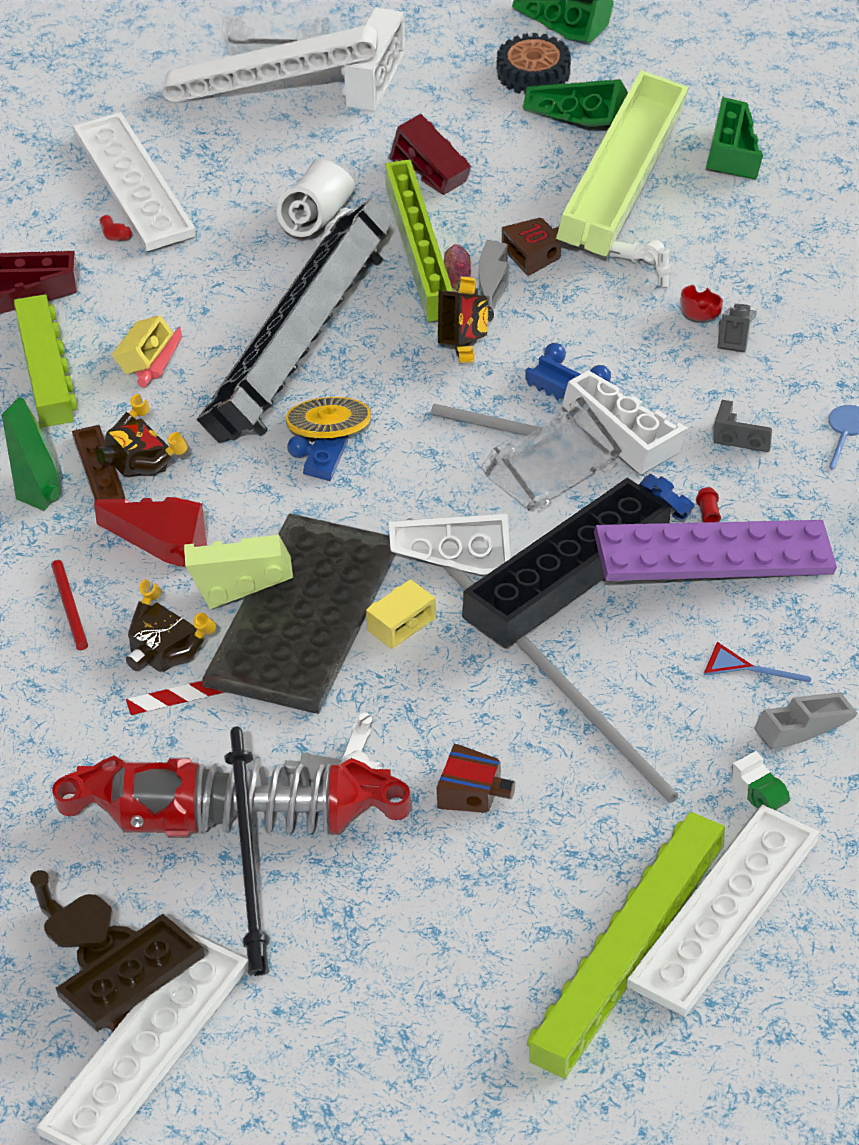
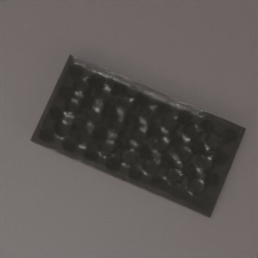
(299, 631)

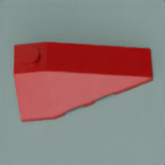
(155, 526)

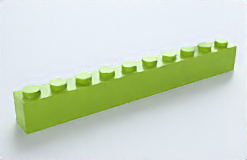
(617, 953)

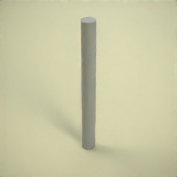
(483, 420)

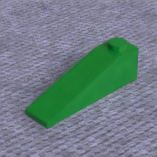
(570, 18)
(581, 102)
(30, 457)

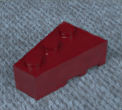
(430, 155)
(36, 274)

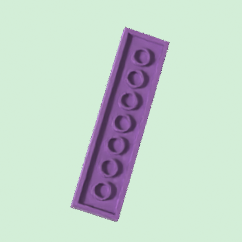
(714, 550)

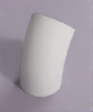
(314, 198)

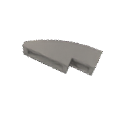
(493, 271)
(804, 719)

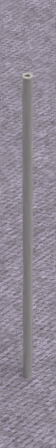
(583, 704)

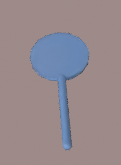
(845, 421)

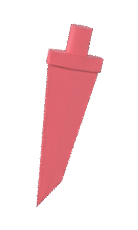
(161, 361)

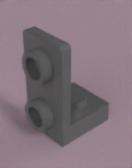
(735, 327)
(740, 434)

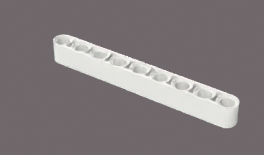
(270, 64)

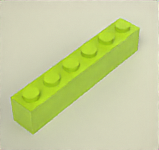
(44, 360)

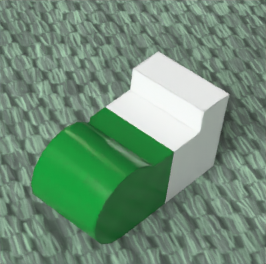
(758, 783)

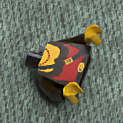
(463, 318)
(135, 447)

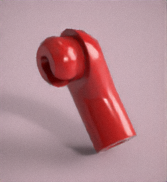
(114, 231)

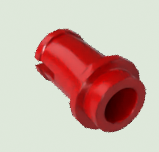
(707, 500)

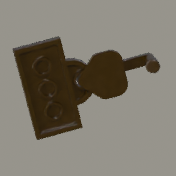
(113, 961)

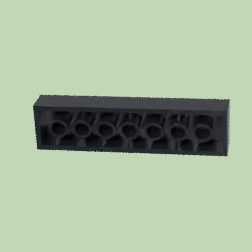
(555, 566)

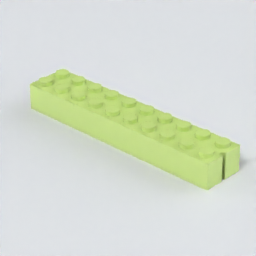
(622, 163)

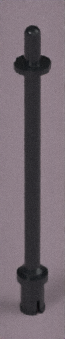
(255, 939)

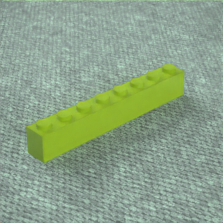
(417, 235)

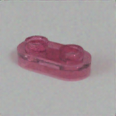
(457, 263)

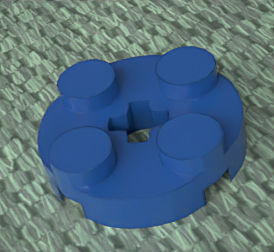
(663, 489)

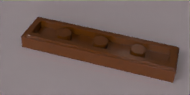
(101, 478)

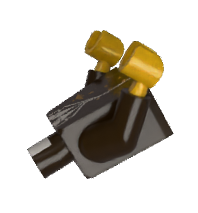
(161, 636)

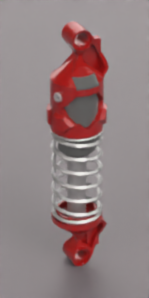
(188, 798)

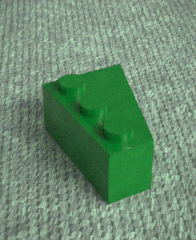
(734, 142)

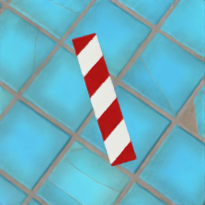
(169, 697)

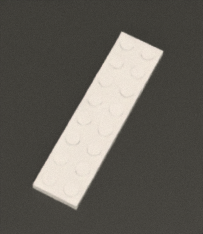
(134, 181)
(722, 910)
(142, 1051)

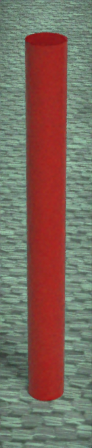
(69, 605)

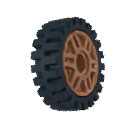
(533, 62)

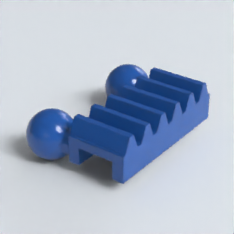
(554, 376)

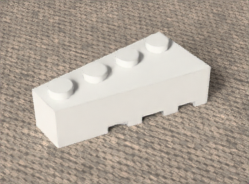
(641, 434)

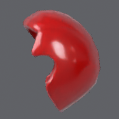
(700, 305)

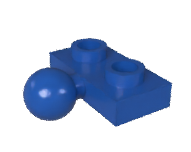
(322, 456)

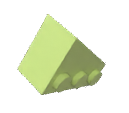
(238, 568)

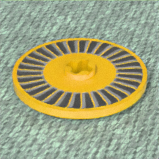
(328, 417)

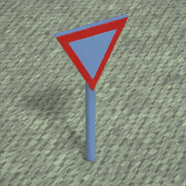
(725, 661)

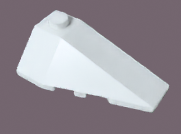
(461, 543)

